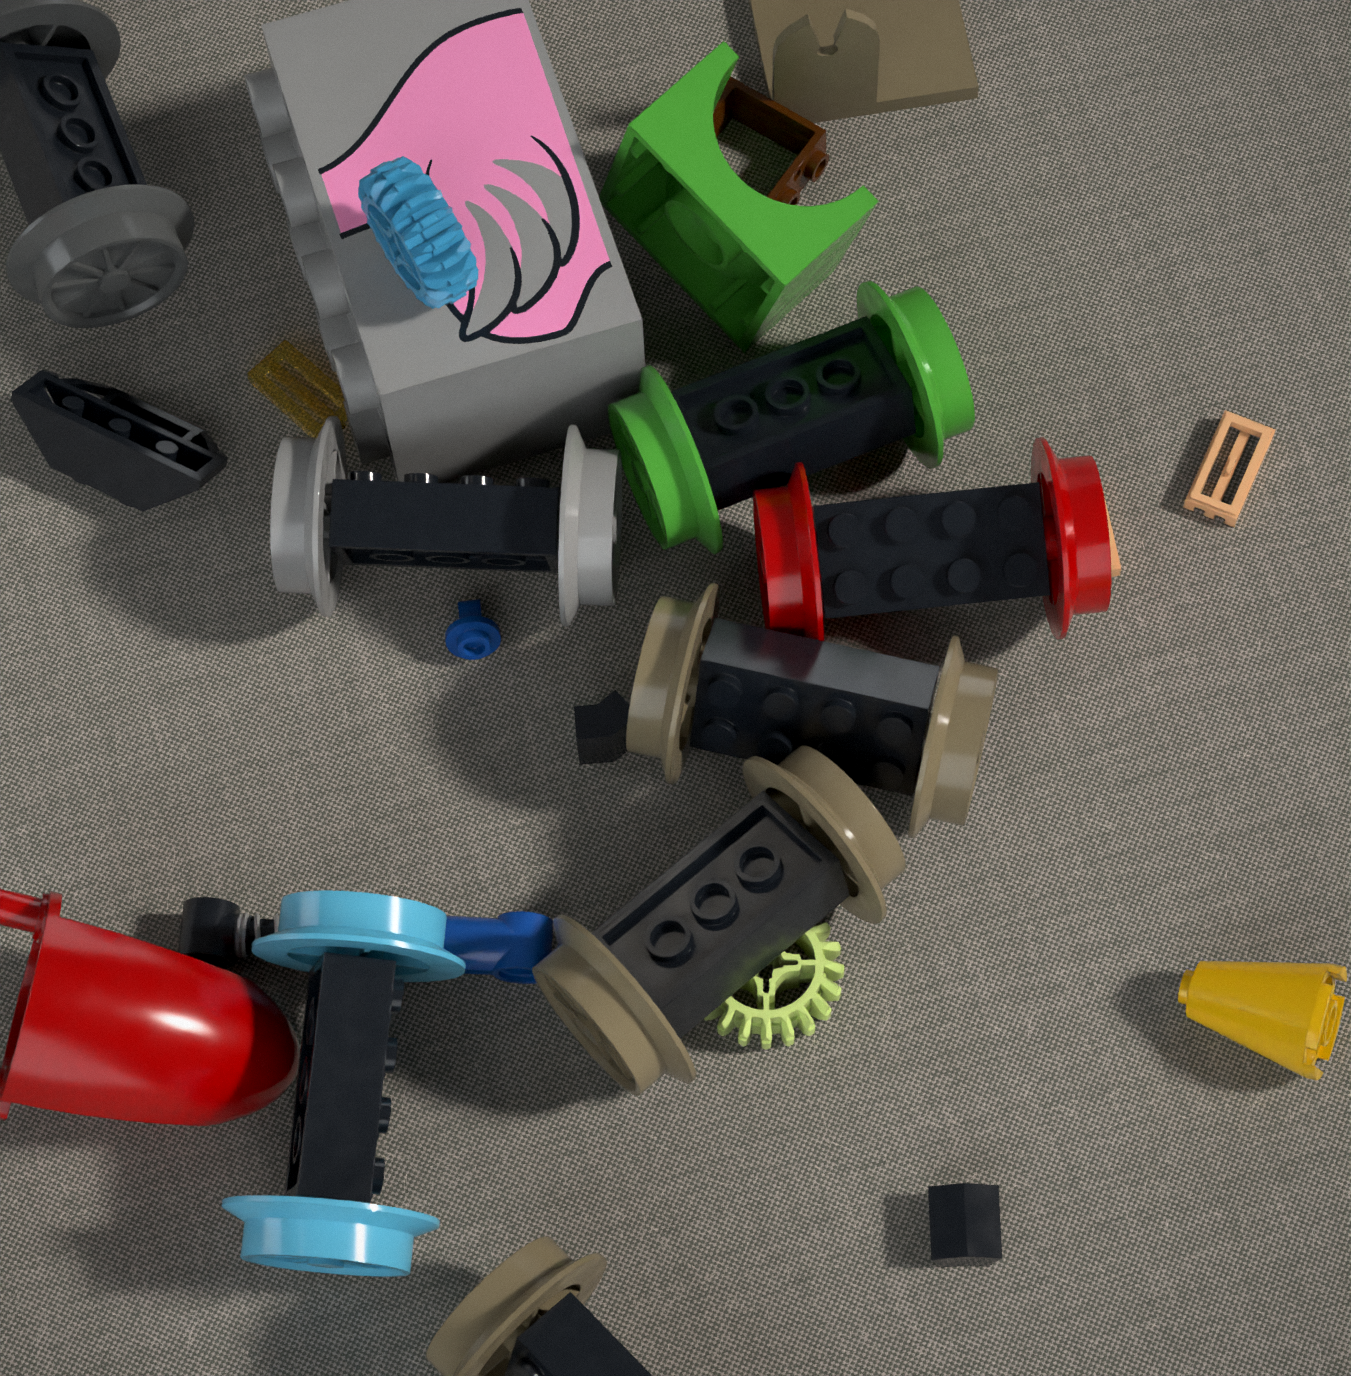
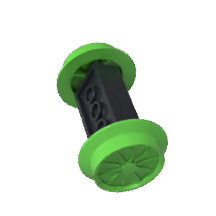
(806, 403)

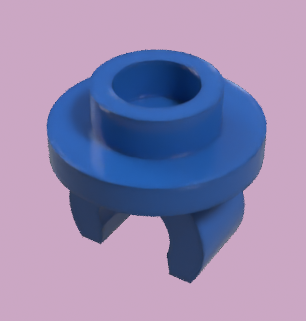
(472, 635)

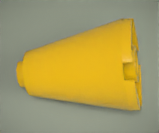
(1269, 1007)

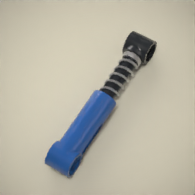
(498, 946)

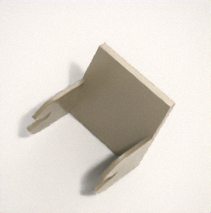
(862, 55)

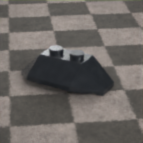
(116, 440)

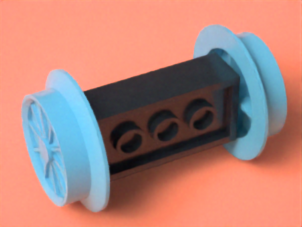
(357, 964)

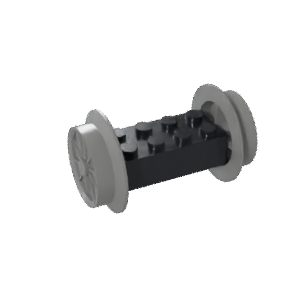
(336, 521)

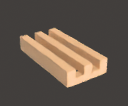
(1214, 505)

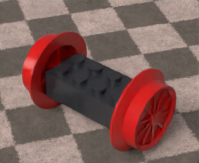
(936, 548)

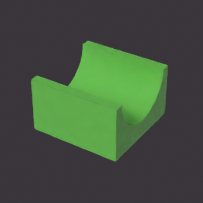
(708, 229)

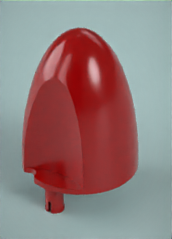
(136, 1028)

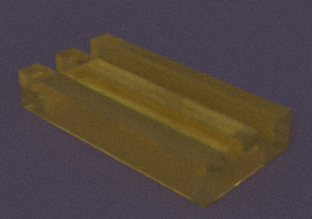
(282, 401)

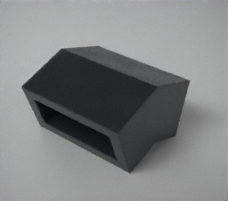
(602, 730)
(965, 1224)

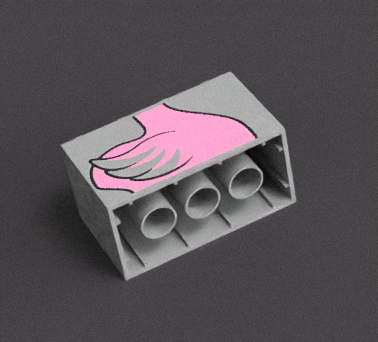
(482, 114)

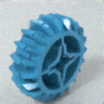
(418, 232)

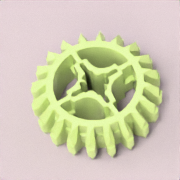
(788, 974)

